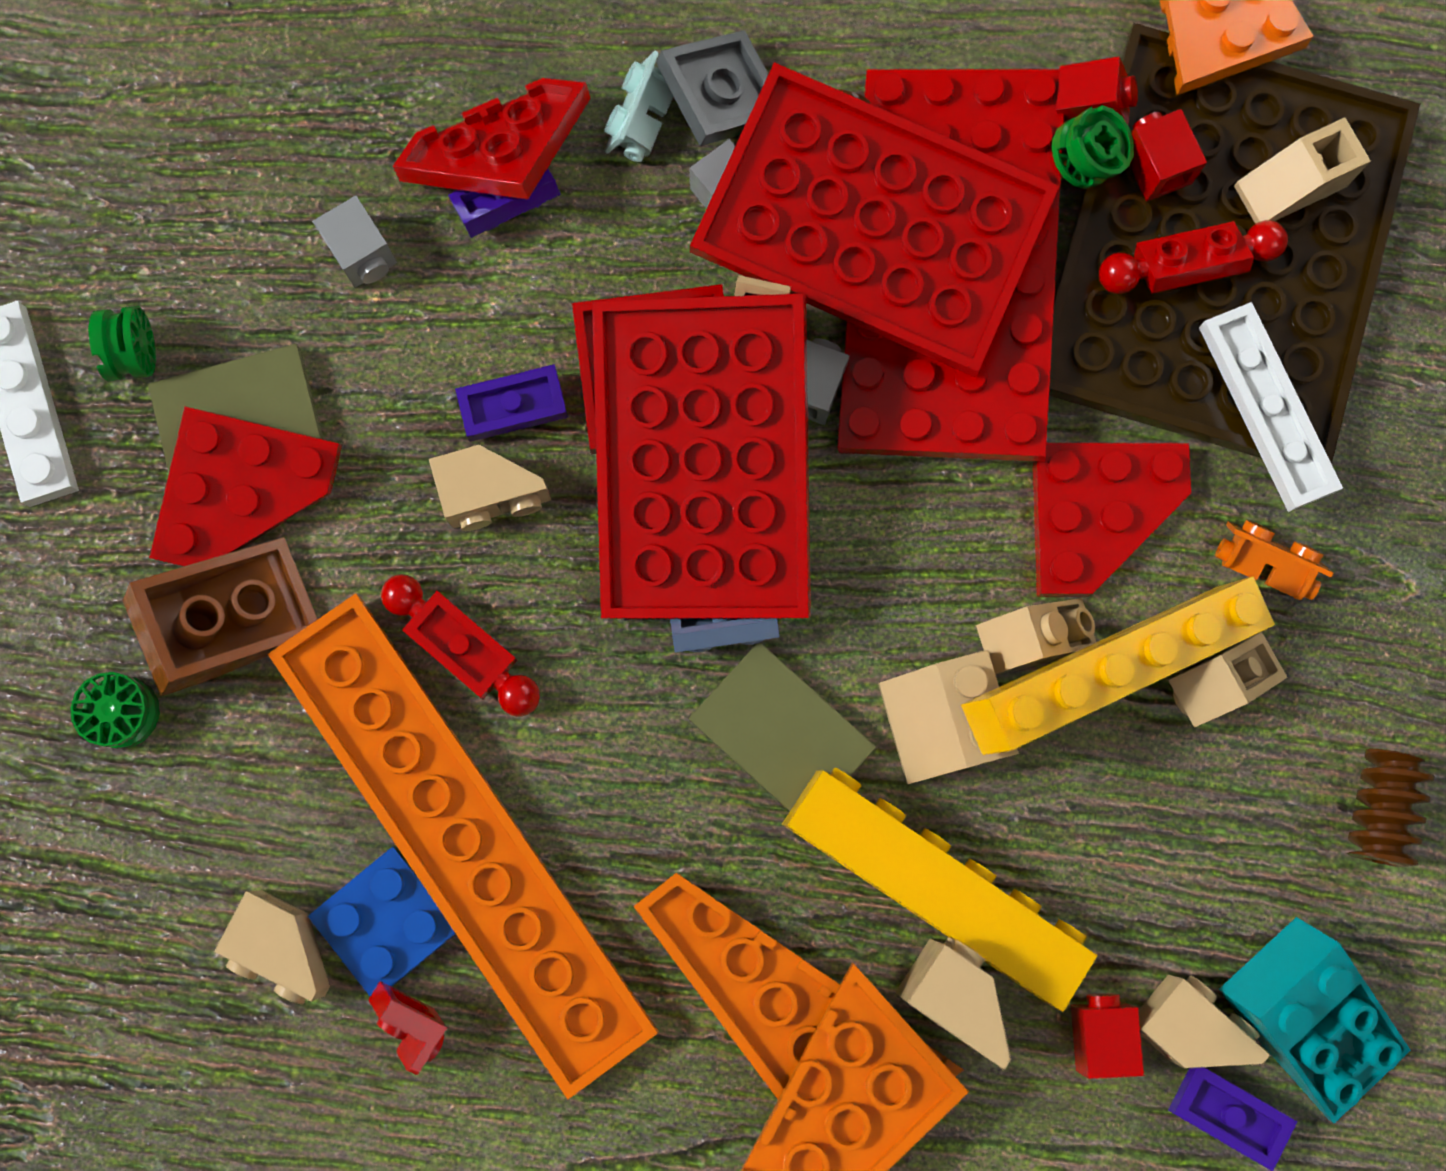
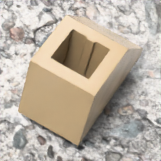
(1303, 172)
(483, 485)
(1037, 634)
(276, 943)
(1192, 1031)

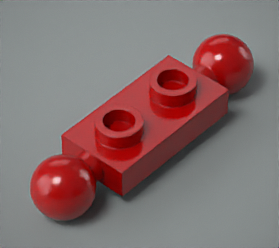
(1193, 257)
(460, 645)

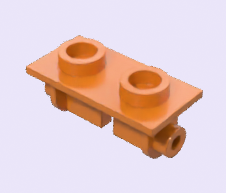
(1292, 569)

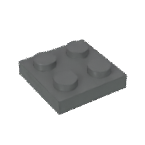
(714, 84)

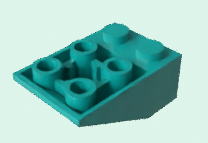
(1316, 1017)

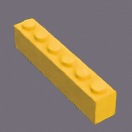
(1116, 666)
(939, 888)

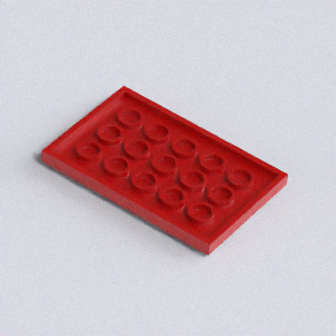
(874, 219)
(702, 457)

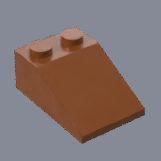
(217, 614)

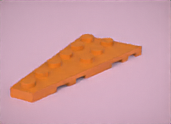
(1229, 37)
(746, 978)
(857, 1091)

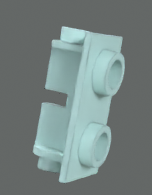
(629, 123)

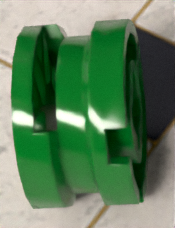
(1096, 145)
(122, 343)
(116, 711)

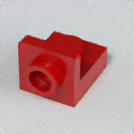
(411, 1022)

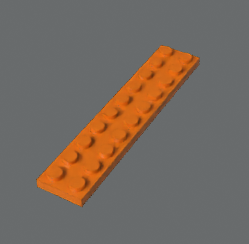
(464, 846)

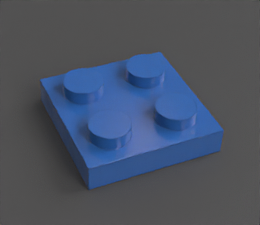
(383, 922)

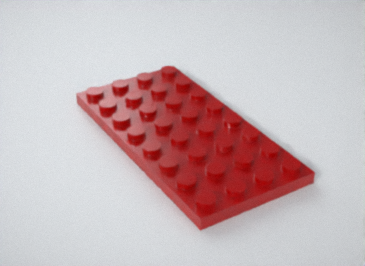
(914, 404)

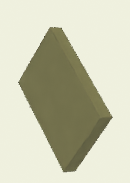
(259, 389)
(778, 727)

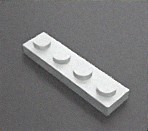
(1270, 407)
(29, 414)

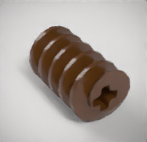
(1390, 807)

